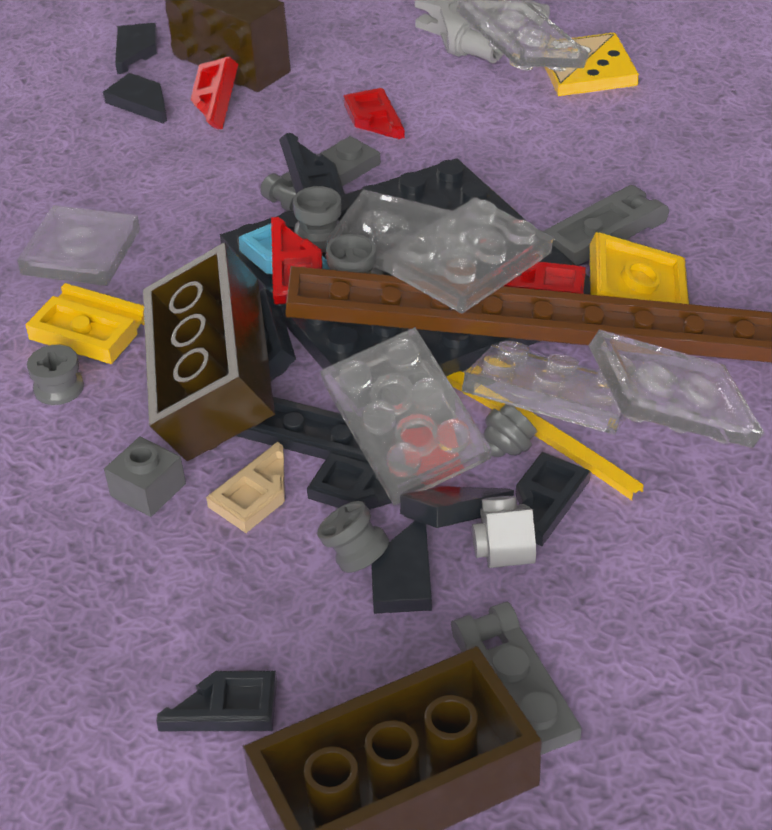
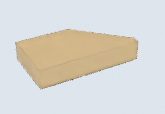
(252, 491)

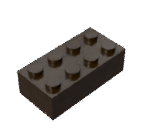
(206, 353)
(400, 755)

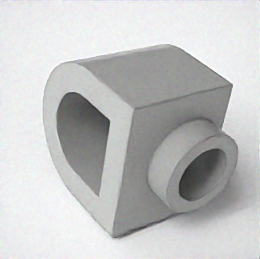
(505, 533)

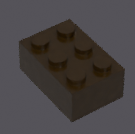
(242, 29)

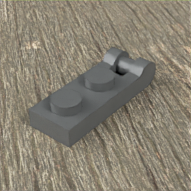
(351, 160)
(616, 215)
(520, 673)

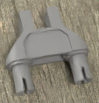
(455, 30)

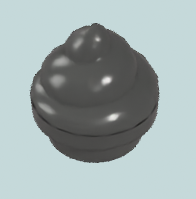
(499, 430)

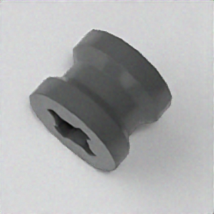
(55, 374)
(353, 536)

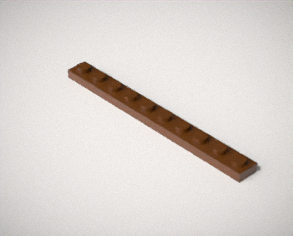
(531, 314)

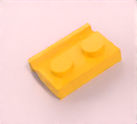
(87, 323)

